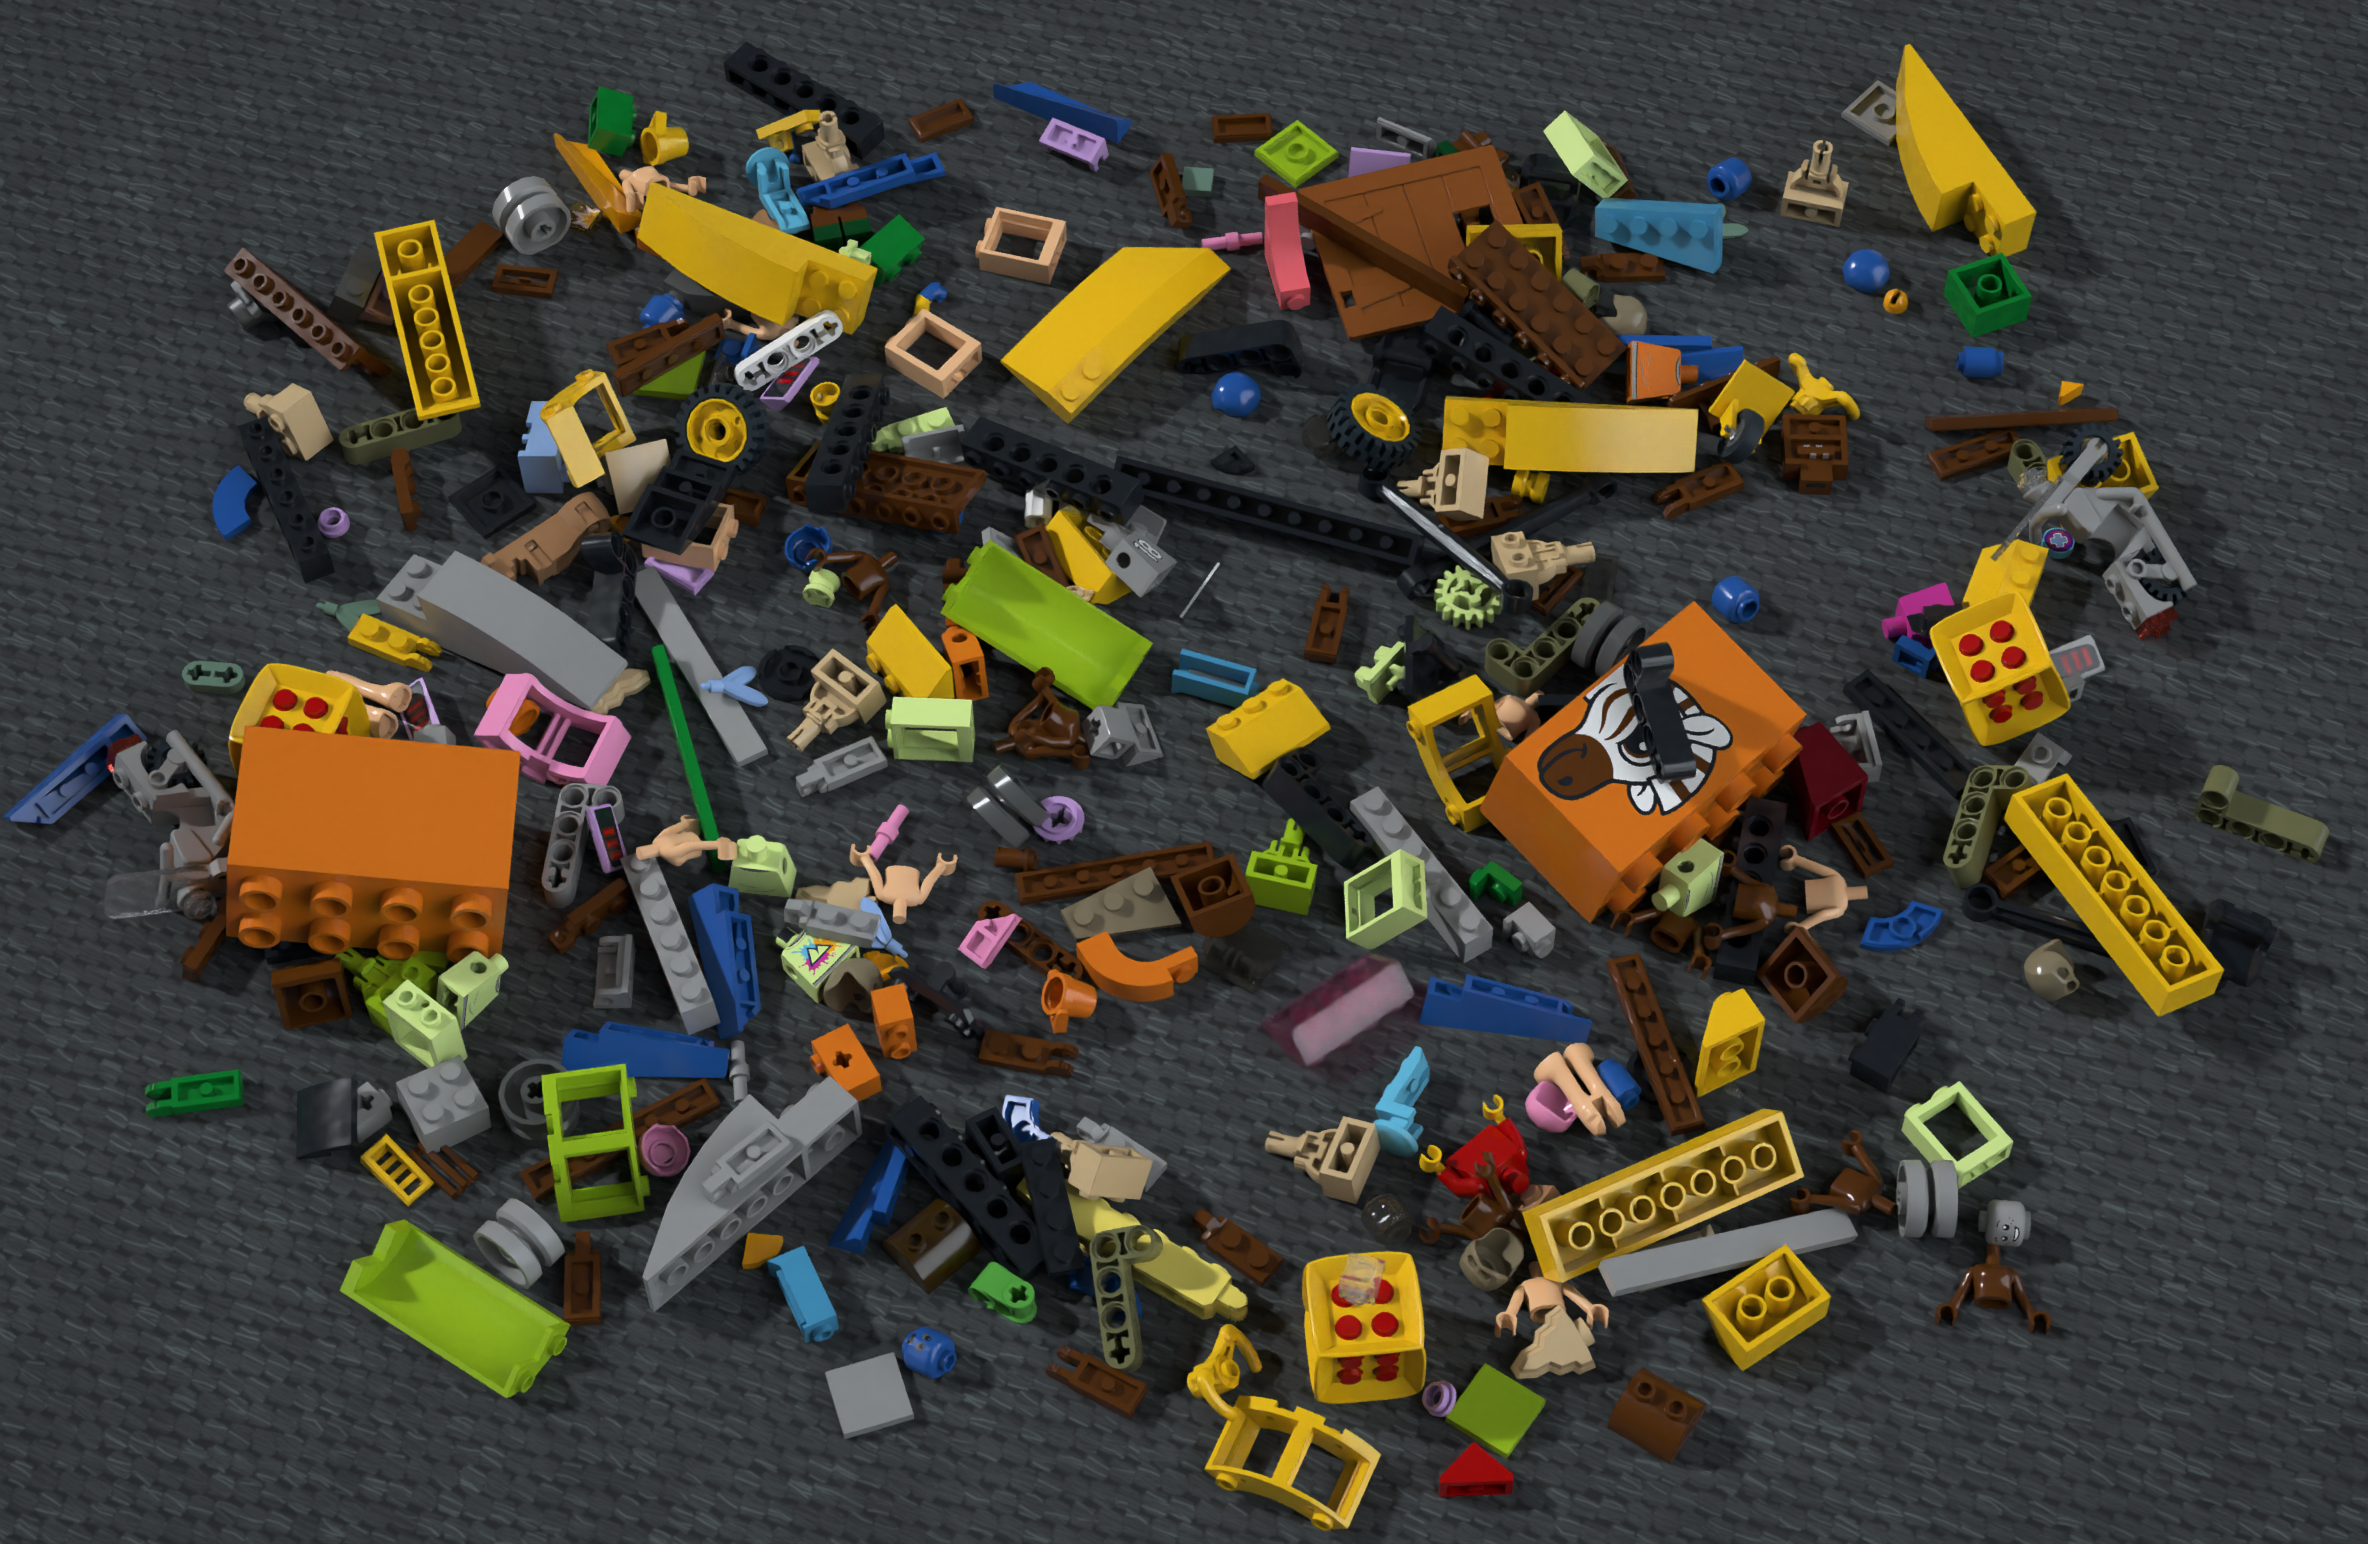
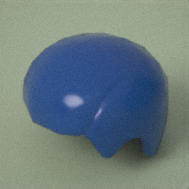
(1866, 271)
(1236, 394)
(802, 542)

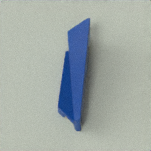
(1051, 105)
(871, 180)
(1695, 350)
(74, 776)
(726, 956)
(1501, 1009)
(645, 1052)
(873, 1200)

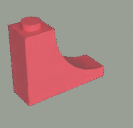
(1285, 252)

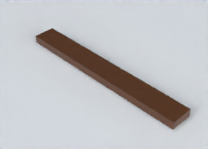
(1371, 247)

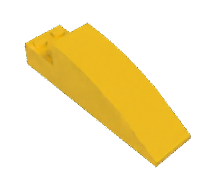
(1952, 167)
(753, 262)
(427, 320)
(1573, 435)

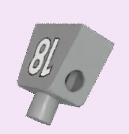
(1137, 560)

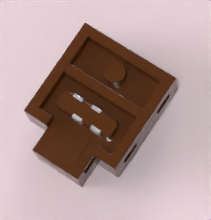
(1814, 451)

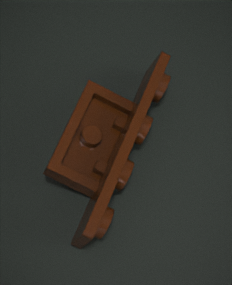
(1705, 394)

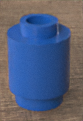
(1980, 362)
(1619, 1083)

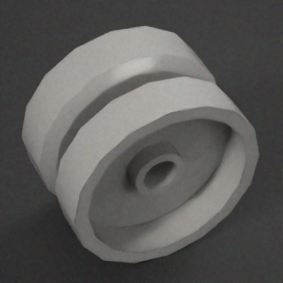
(531, 215)
(1927, 1198)
(519, 1243)

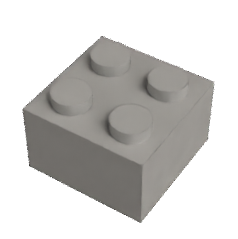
(443, 1105)

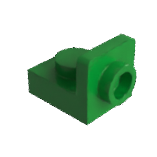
(1500, 883)

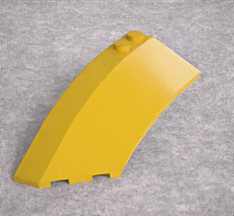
(1110, 322)

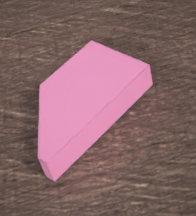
(988, 938)

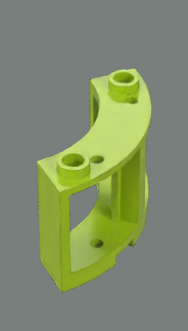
(599, 1200)

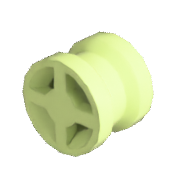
(821, 588)

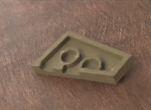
(1122, 908)

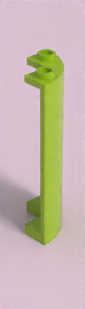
(1045, 626)
(456, 1308)

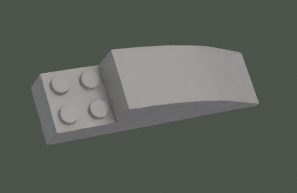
(500, 626)
(701, 1231)

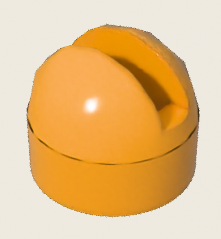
(1902, 301)

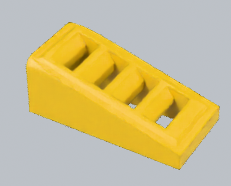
(378, 1150)

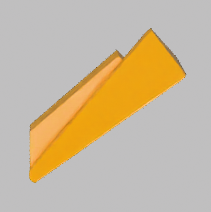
(599, 183)

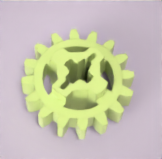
(1465, 599)

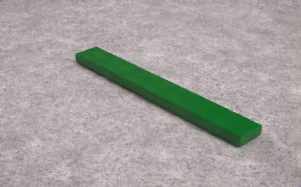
(687, 753)

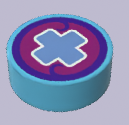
(2058, 542)

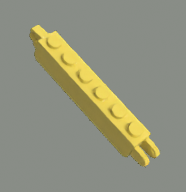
(1174, 1274)

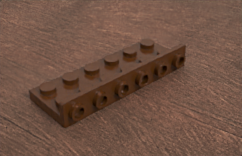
(1535, 307)
(302, 315)
(902, 490)

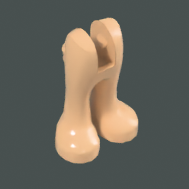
(393, 696)
(1589, 1108)

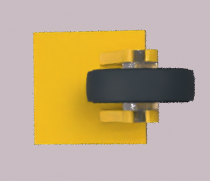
(1747, 410)

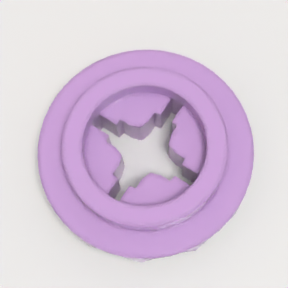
(1072, 817)

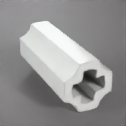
(1037, 509)

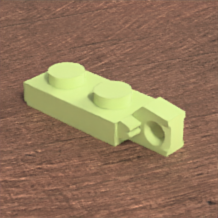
(891, 436)

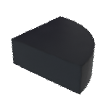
(1233, 461)

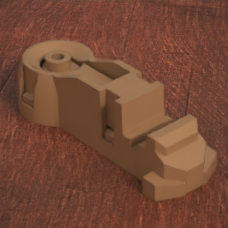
(554, 542)

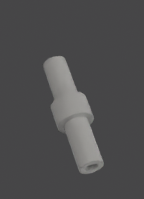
(739, 1071)

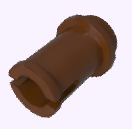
(1016, 858)

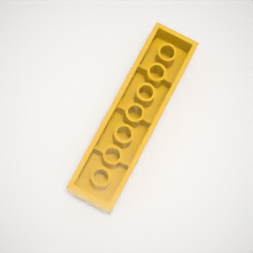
(2113, 895)
(1663, 1194)

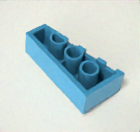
(1666, 229)

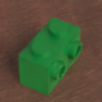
(611, 122)
(892, 248)

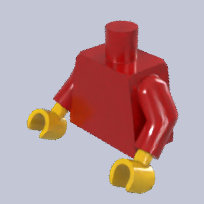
(1502, 1141)

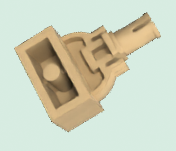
(829, 153)
(1815, 192)
(294, 418)
(1453, 486)
(1534, 559)
(837, 699)
(1334, 1157)
(1103, 1169)

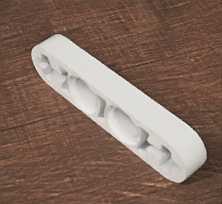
(785, 345)

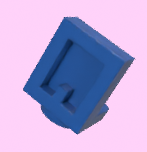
(738, 350)
(1915, 657)

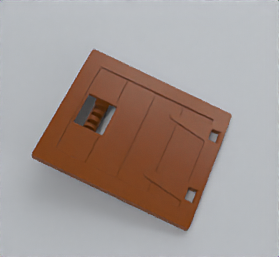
(1413, 212)

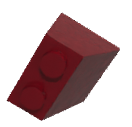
(1824, 781)

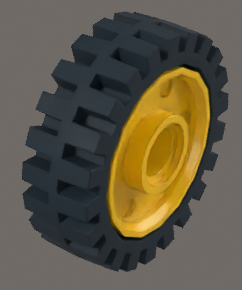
(738, 414)
(1374, 426)

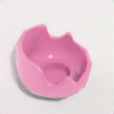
(1549, 1108)
(661, 1144)

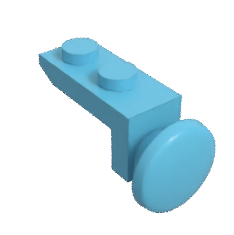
(770, 173)
(1395, 1109)

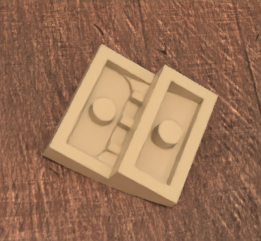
(634, 469)

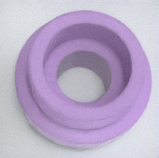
(333, 515)
(1439, 1398)

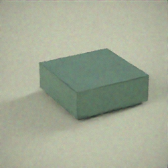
(1198, 181)

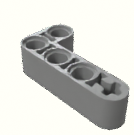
(572, 845)

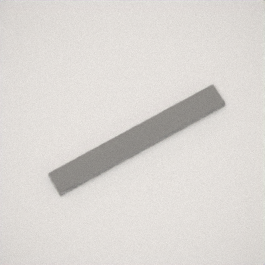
(697, 667)
(1725, 1251)

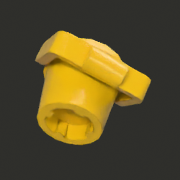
(662, 142)

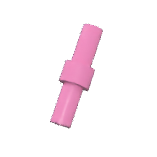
(1232, 241)
(888, 832)

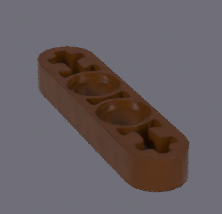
(1034, 941)

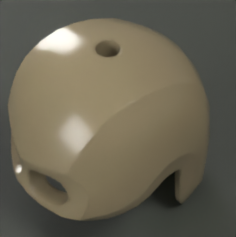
(1629, 316)
(2050, 971)
(851, 977)
(1492, 1259)

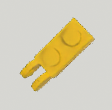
(392, 643)

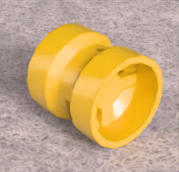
(824, 399)
(1530, 485)

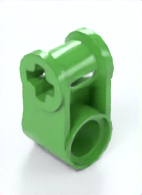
(1001, 1290)

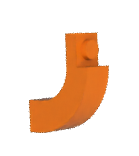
(1131, 978)

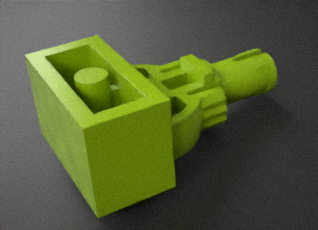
(1282, 876)
(381, 977)

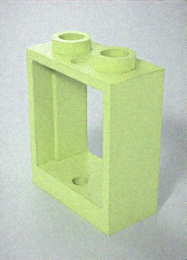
(1585, 155)
(931, 744)
(1407, 878)
(427, 1032)
(1976, 1162)

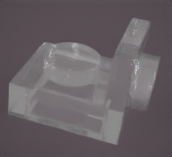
(1361, 1279)

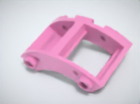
(538, 763)

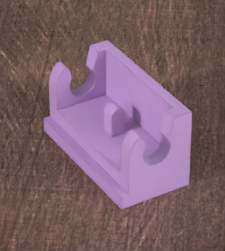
(1074, 143)

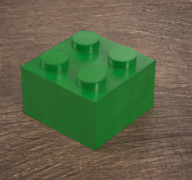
(1987, 295)

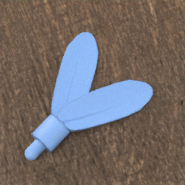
(734, 686)
(883, 936)

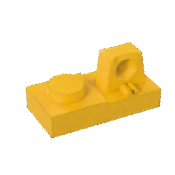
(779, 132)

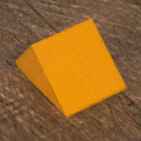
(2069, 391)

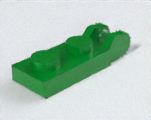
(196, 1093)

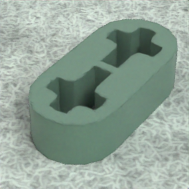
(213, 677)

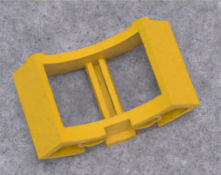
(569, 435)
(1440, 707)
(1305, 1427)

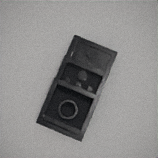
(679, 502)

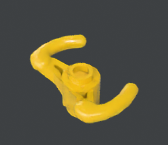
(1817, 393)
(1221, 1372)

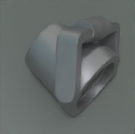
(248, 309)

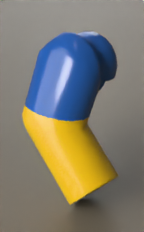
(927, 295)

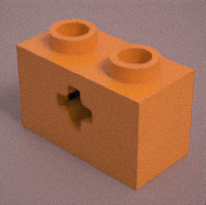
(894, 1021)
(842, 1049)

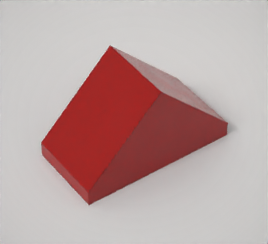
(1475, 1475)

